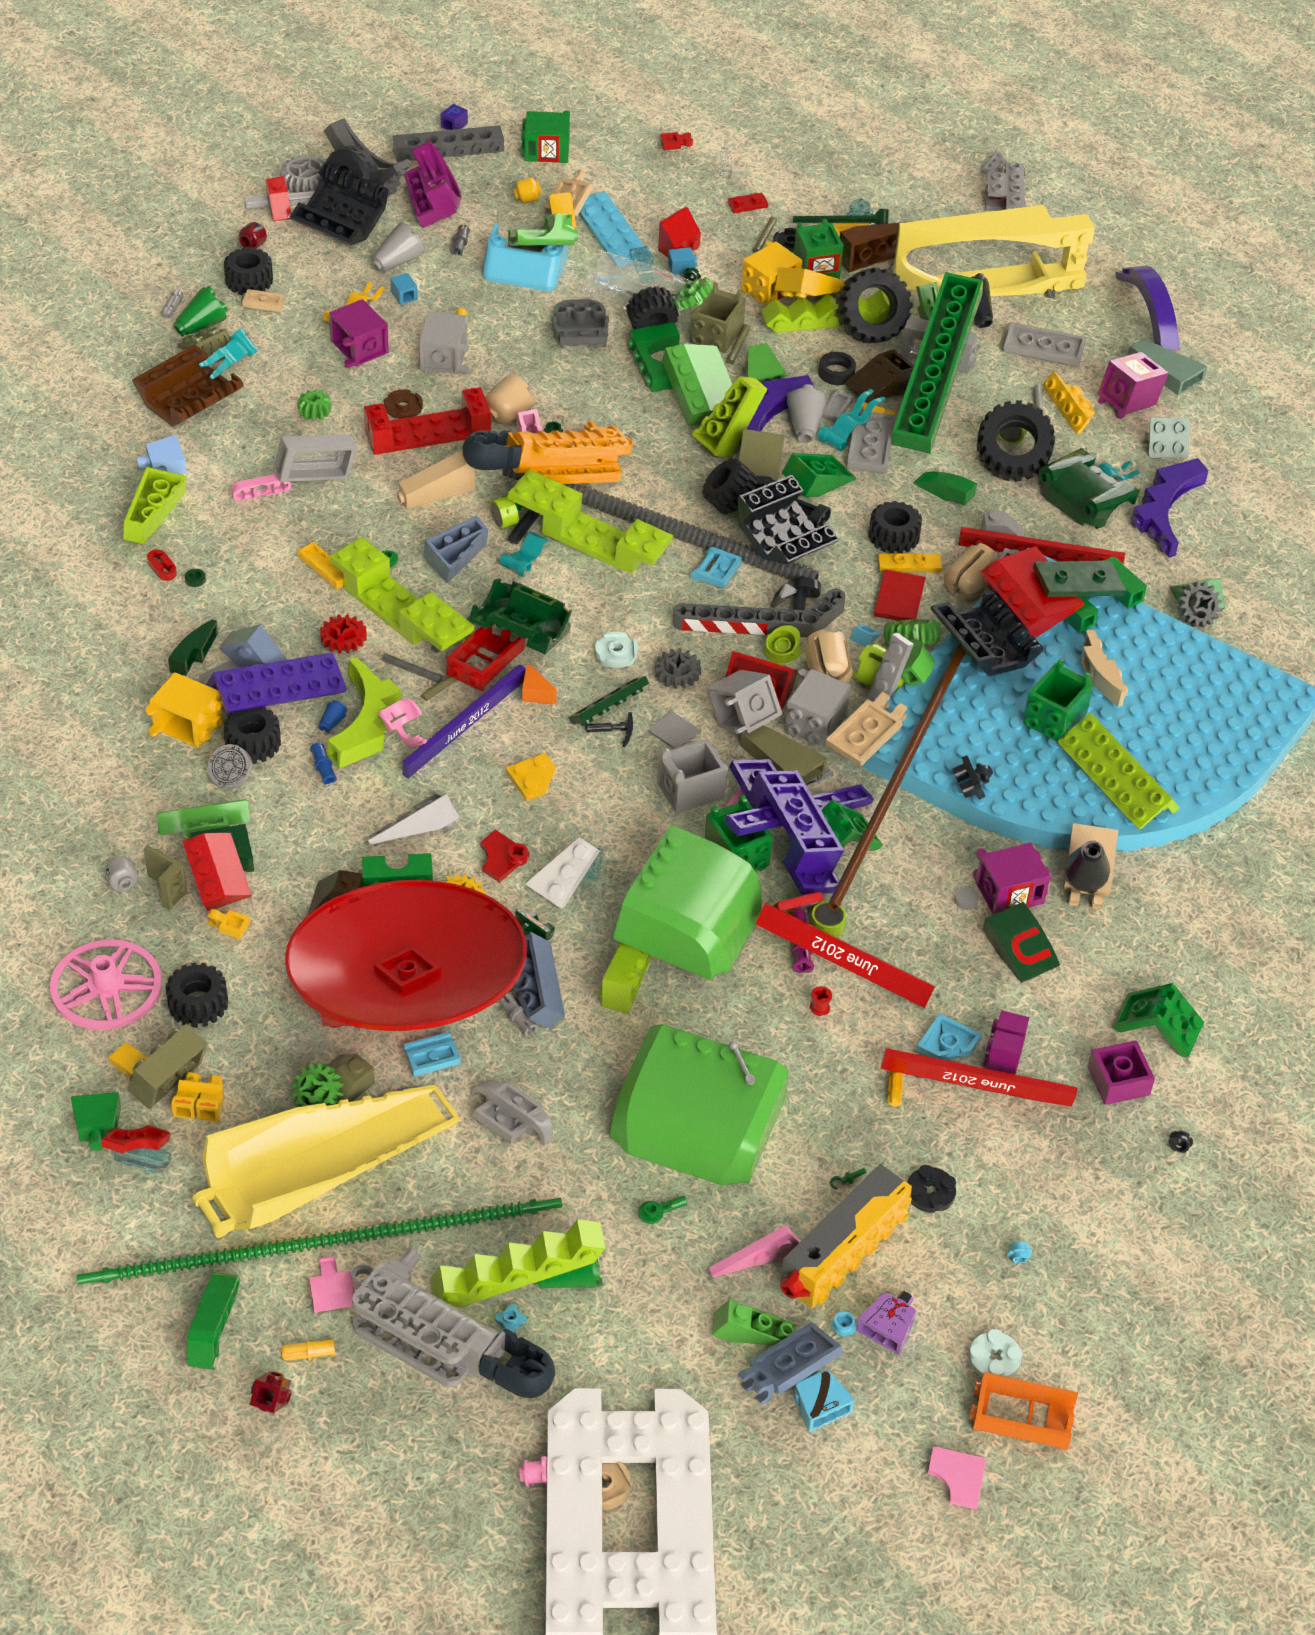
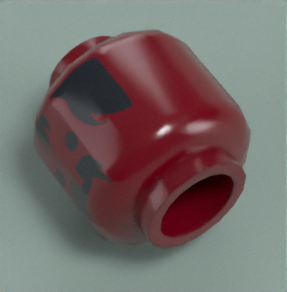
(252, 235)

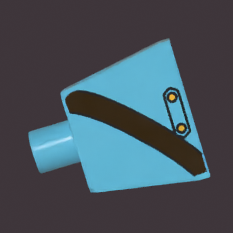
(822, 1399)

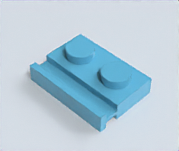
(432, 1054)

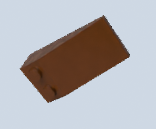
(868, 245)

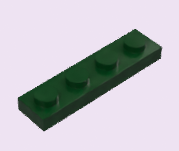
(615, 697)

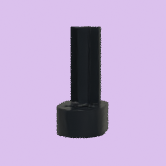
(818, 514)
(805, 588)

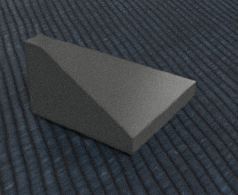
(782, 594)

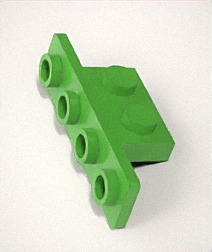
(203, 817)

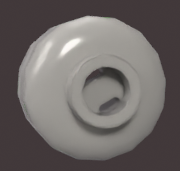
(121, 874)

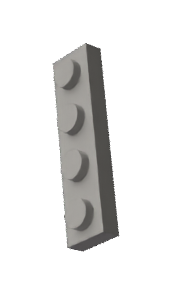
(891, 667)

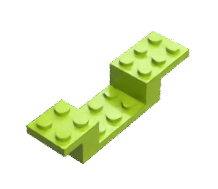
(583, 532)
(415, 619)

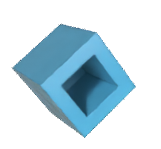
(681, 259)
(403, 288)

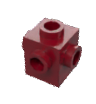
(270, 1392)

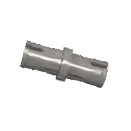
(517, 1014)

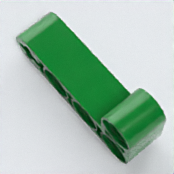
(211, 1319)

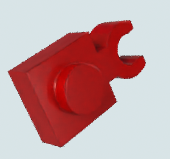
(674, 140)

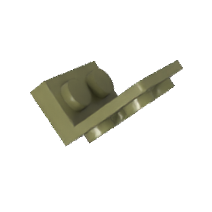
(208, 340)
(168, 873)

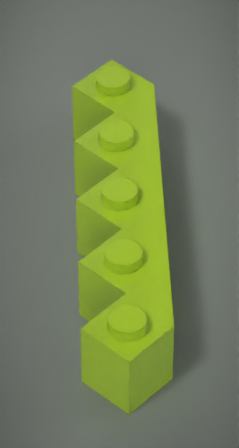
(806, 316)
(519, 1265)

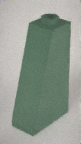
(1181, 370)

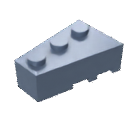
(455, 547)

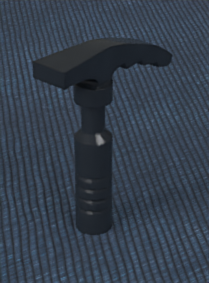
(605, 727)

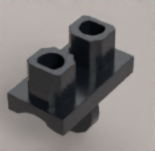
(980, 774)

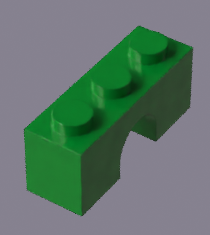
(377, 871)

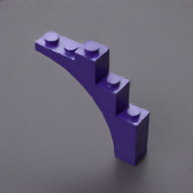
(775, 400)
(1168, 486)

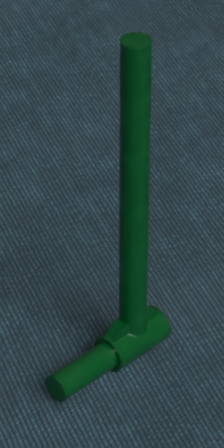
(880, 217)

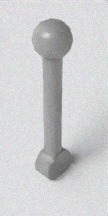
(749, 1079)

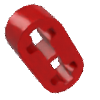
(158, 566)

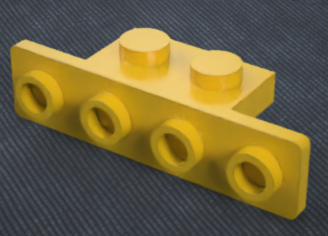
(1069, 402)

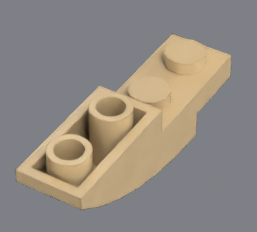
(1103, 672)

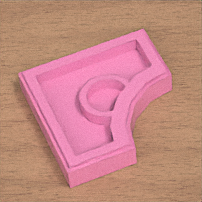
(960, 1474)

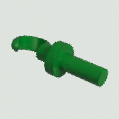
(848, 1177)

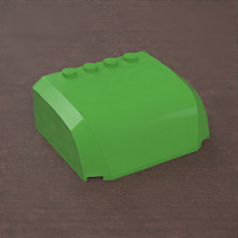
(691, 905)
(692, 1107)

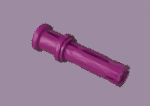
(801, 955)

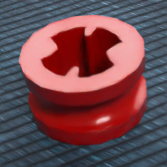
(520, 849)

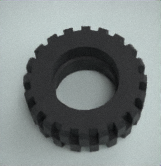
(898, 300)
(1015, 416)

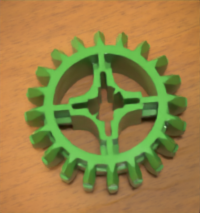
(924, 630)

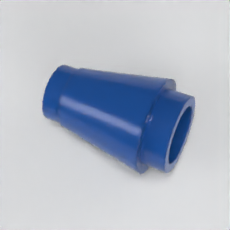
(333, 714)

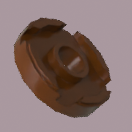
(413, 408)

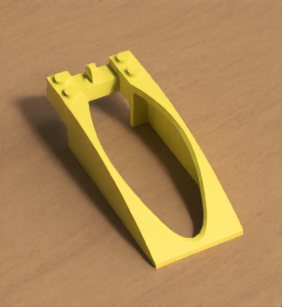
(1018, 224)

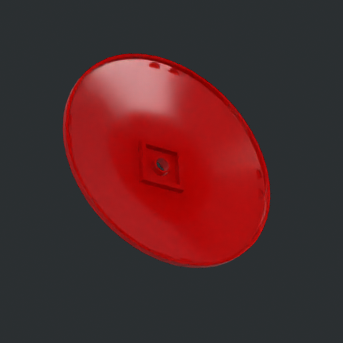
(405, 955)

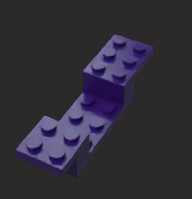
(814, 844)

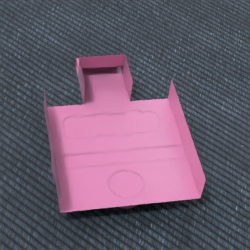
(331, 1289)

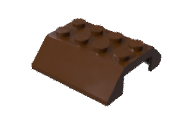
(183, 388)

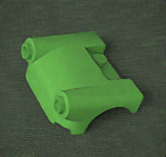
(556, 231)

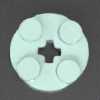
(616, 659)
(995, 1342)

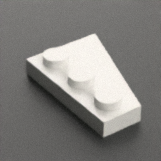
(564, 873)

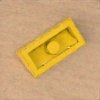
(562, 204)

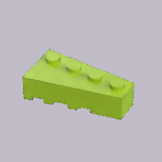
(725, 425)
(152, 503)
(623, 978)

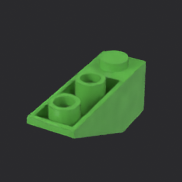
(748, 1325)

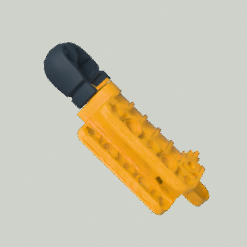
(561, 456)

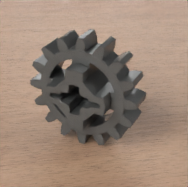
(1193, 597)
(667, 670)

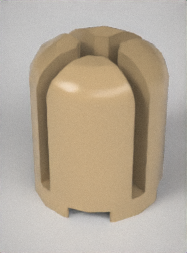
(965, 572)
(829, 655)

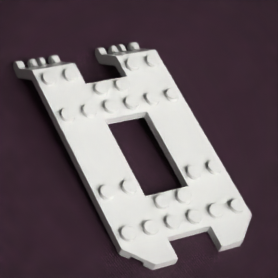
(681, 1572)

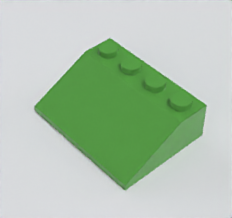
(696, 378)

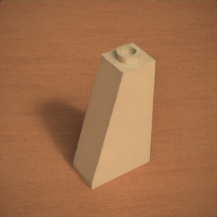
(437, 482)

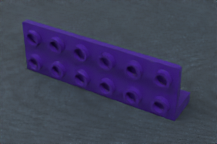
(278, 682)

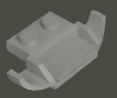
(511, 1112)

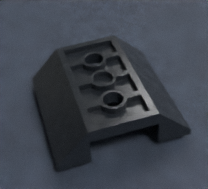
(770, 512)

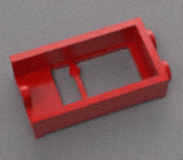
(484, 638)

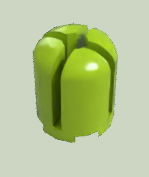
(869, 664)

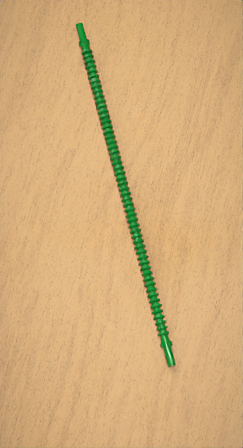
(111, 1274)

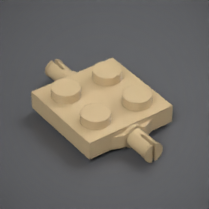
(577, 188)

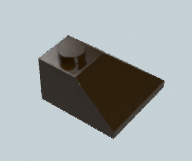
(335, 885)

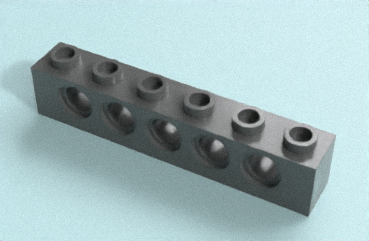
(451, 142)

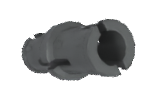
(460, 240)

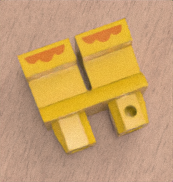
(199, 1098)

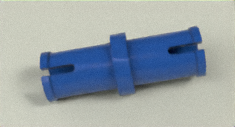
(323, 763)

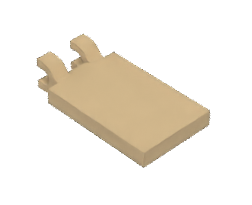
(867, 730)
(1108, 839)

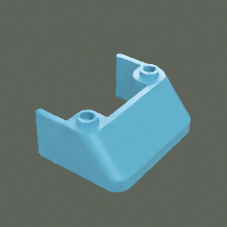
(522, 266)

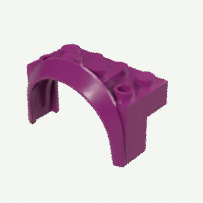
(429, 201)

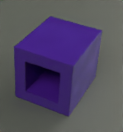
(454, 117)

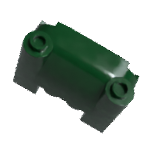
(1084, 489)
(524, 613)

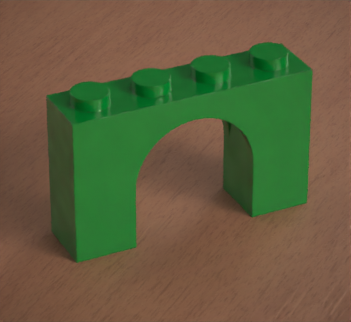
(647, 342)
(1135, 592)

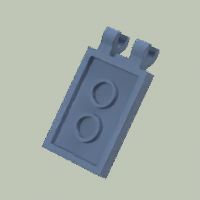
(789, 1362)

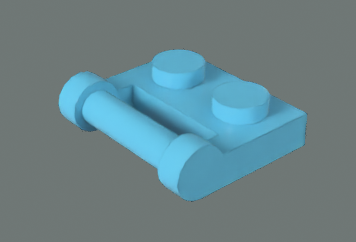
(721, 571)

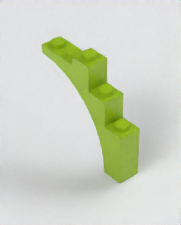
(366, 733)

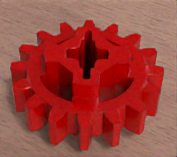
(343, 633)

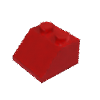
(678, 232)

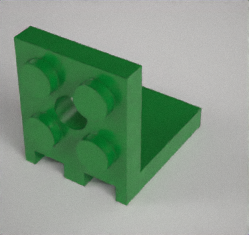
(847, 824)
(1165, 1009)

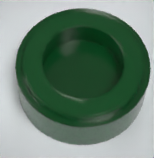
(195, 577)

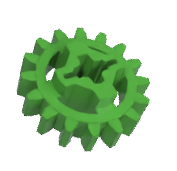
(693, 293)
(315, 1087)

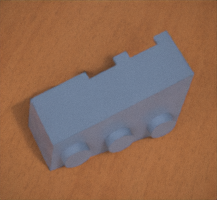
(251, 647)

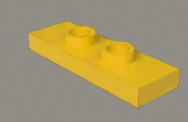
(320, 562)
(910, 562)

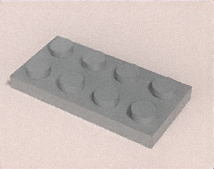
(1044, 344)
(871, 443)

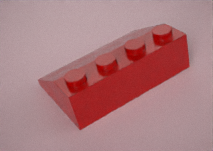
(1023, 593)

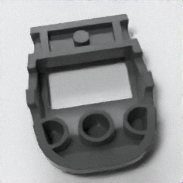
(580, 323)

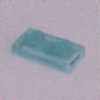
(145, 1158)

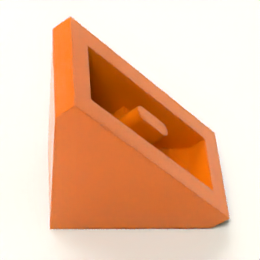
(537, 688)

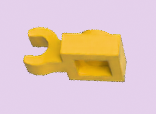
(230, 924)

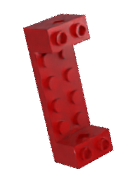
(427, 429)

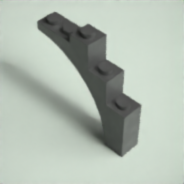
(342, 135)

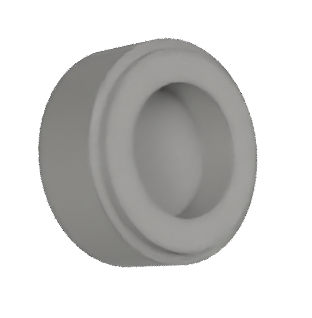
(966, 898)

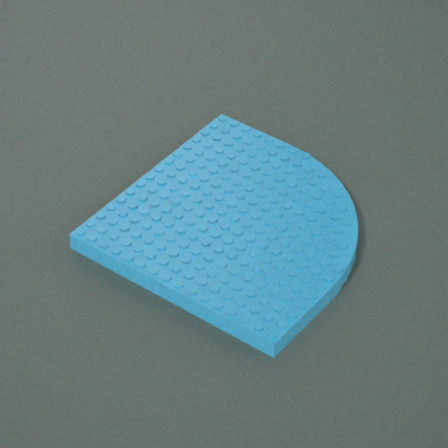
(1193, 717)

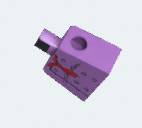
(888, 1320)

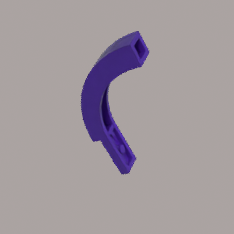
(1157, 301)

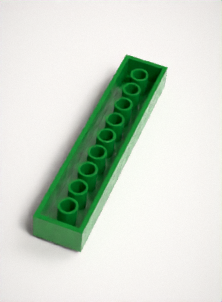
(937, 363)

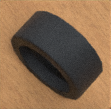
(836, 358)

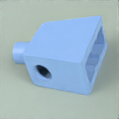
(164, 456)

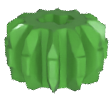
(314, 405)

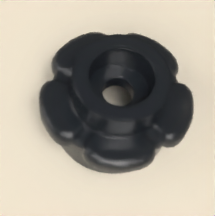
(1185, 1141)

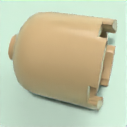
(508, 399)

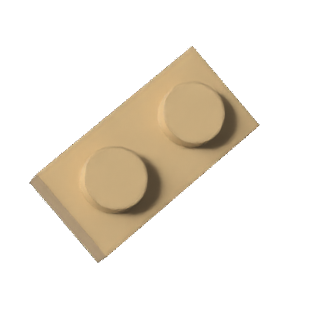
(263, 300)

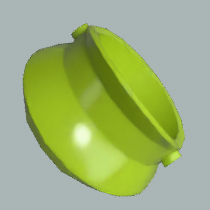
(783, 645)

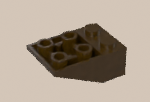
(884, 374)

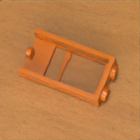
(1059, 1416)

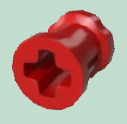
(821, 998)

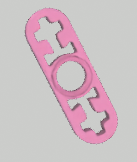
(245, 486)

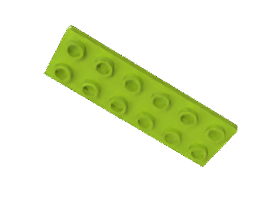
(1116, 771)

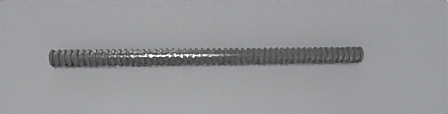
(682, 530)

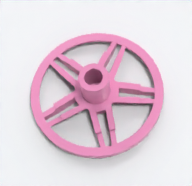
(105, 982)

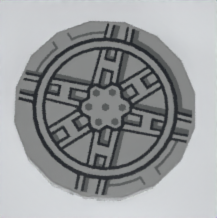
(229, 766)

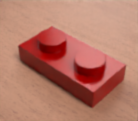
(747, 202)

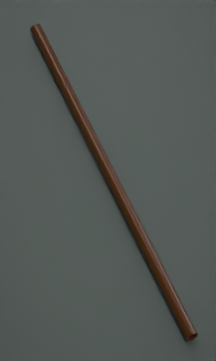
(896, 780)

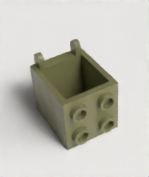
(718, 319)

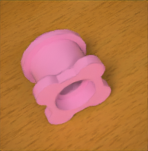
(534, 1472)

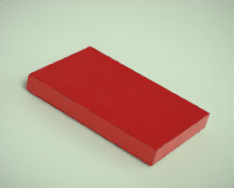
(899, 596)

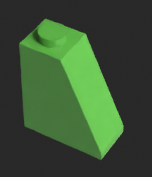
(764, 364)

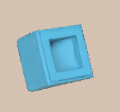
(864, 635)

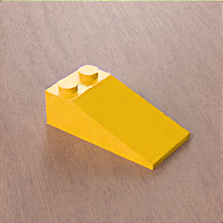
(805, 282)

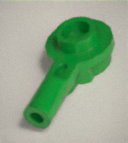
(652, 1212)

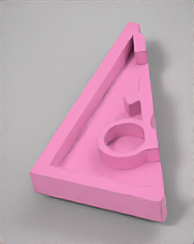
(769, 1248)

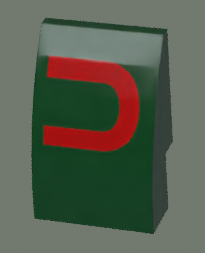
(1021, 942)

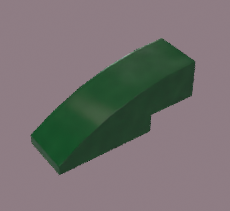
(193, 648)

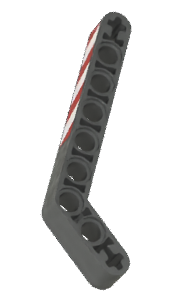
(759, 620)

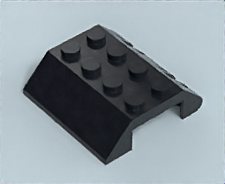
(343, 207)
(990, 639)

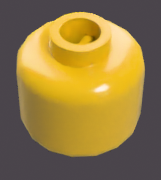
(527, 190)

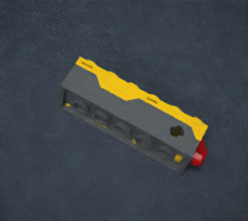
(845, 1237)

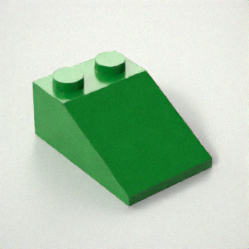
(817, 473)

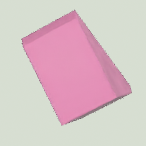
(528, 421)

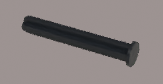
(523, 526)

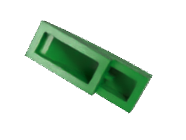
(947, 486)

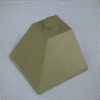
(355, 1074)

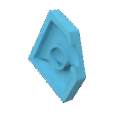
(948, 1040)

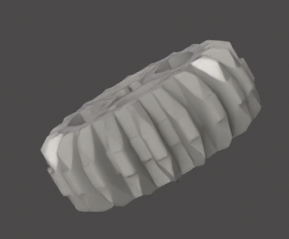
(302, 173)

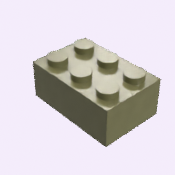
(167, 1065)

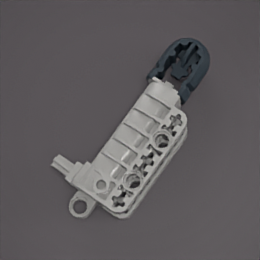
(442, 1333)

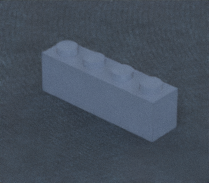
(539, 983)

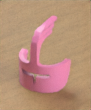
(410, 711)

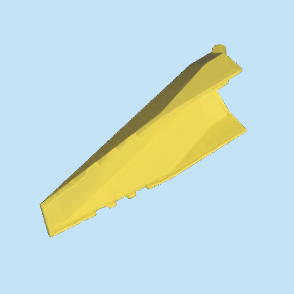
(298, 1154)

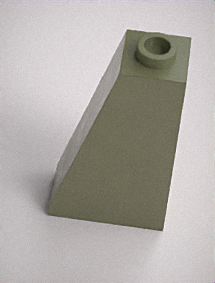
(783, 752)

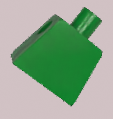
(96, 1116)

